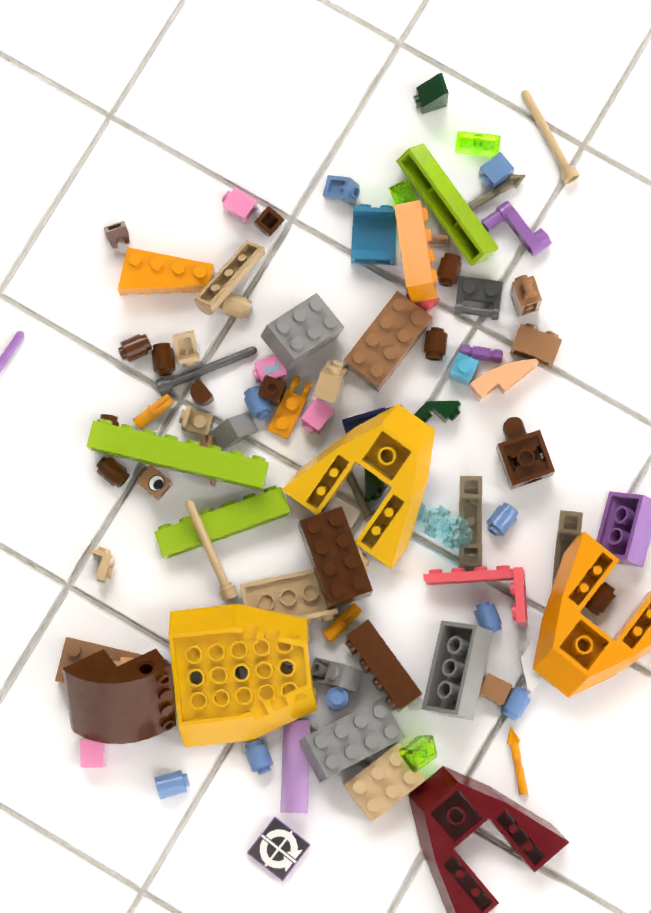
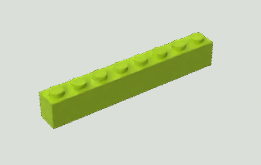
(178, 455)

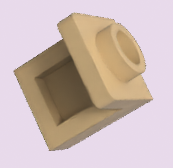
(186, 348)
(105, 568)

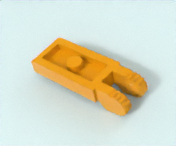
(289, 409)

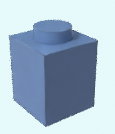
(495, 171)

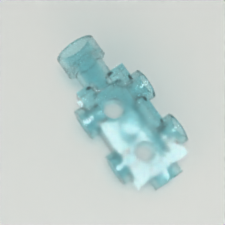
(448, 527)

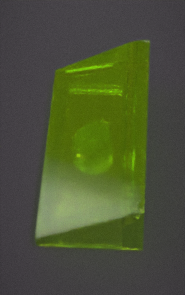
(477, 144)
(419, 752)

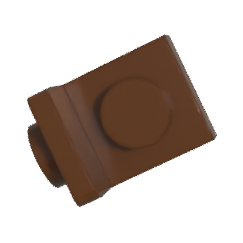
(272, 390)

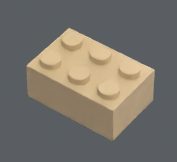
(383, 783)

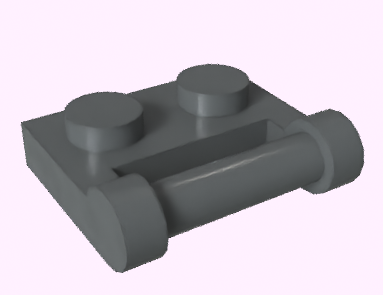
(478, 291)

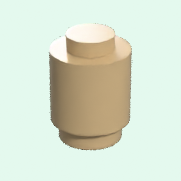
(236, 306)

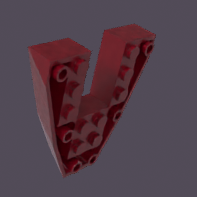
(451, 809)

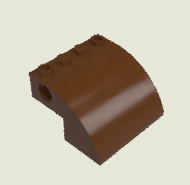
(120, 701)

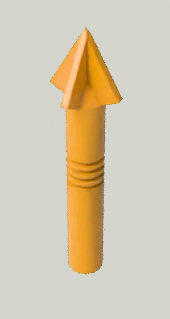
(513, 741)

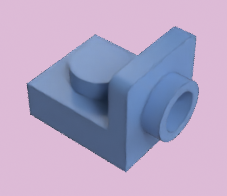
(341, 189)

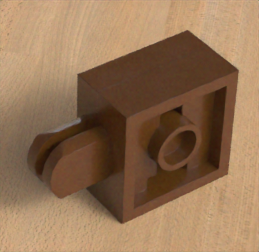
(522, 456)

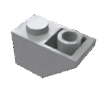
(336, 674)

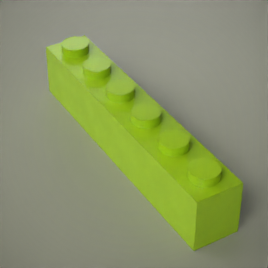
(447, 204)
(223, 522)

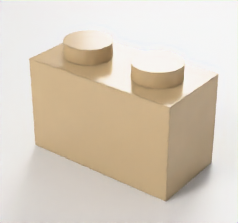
(331, 381)

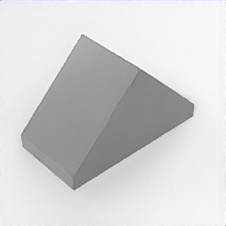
(234, 430)

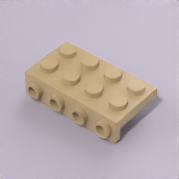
(289, 594)

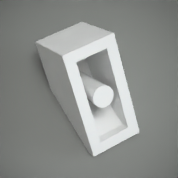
(527, 660)

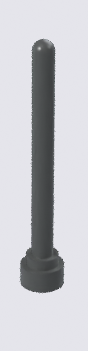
(167, 384)

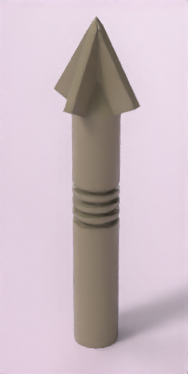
(514, 181)
(358, 495)

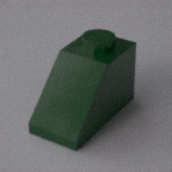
(431, 94)

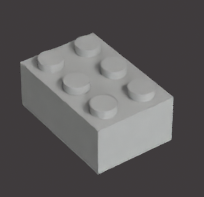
(302, 331)

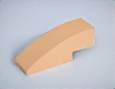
(502, 377)

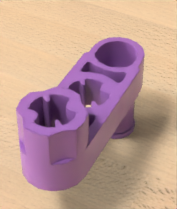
(505, 212)

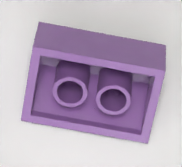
(626, 527)

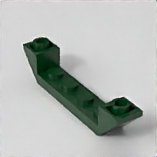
(443, 409)

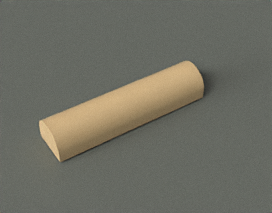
(229, 277)

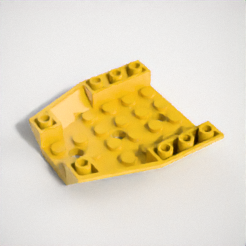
(216, 644)

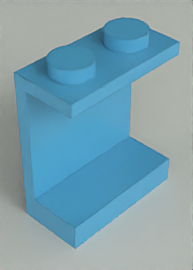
(373, 235)

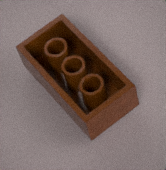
(335, 558)
(383, 665)

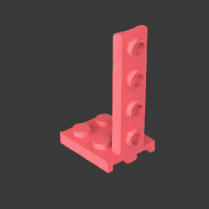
(481, 574)

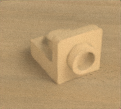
(196, 421)

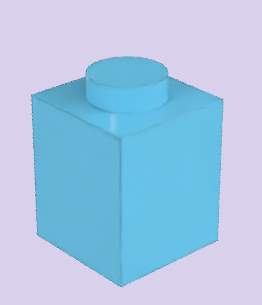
(463, 369)

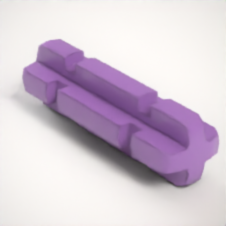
(482, 353)

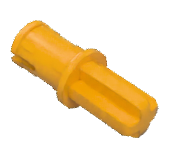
(153, 411)
(342, 622)

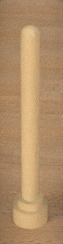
(568, 172)
(226, 588)

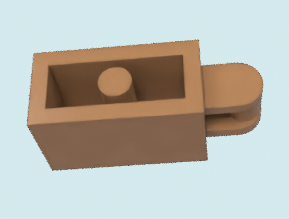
(525, 295)

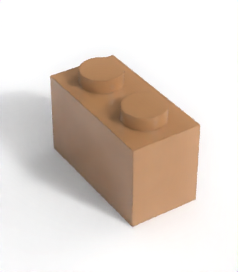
(535, 344)

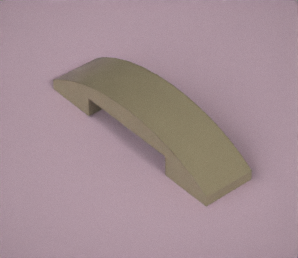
(471, 510)
(568, 529)

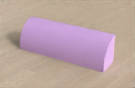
(294, 768)

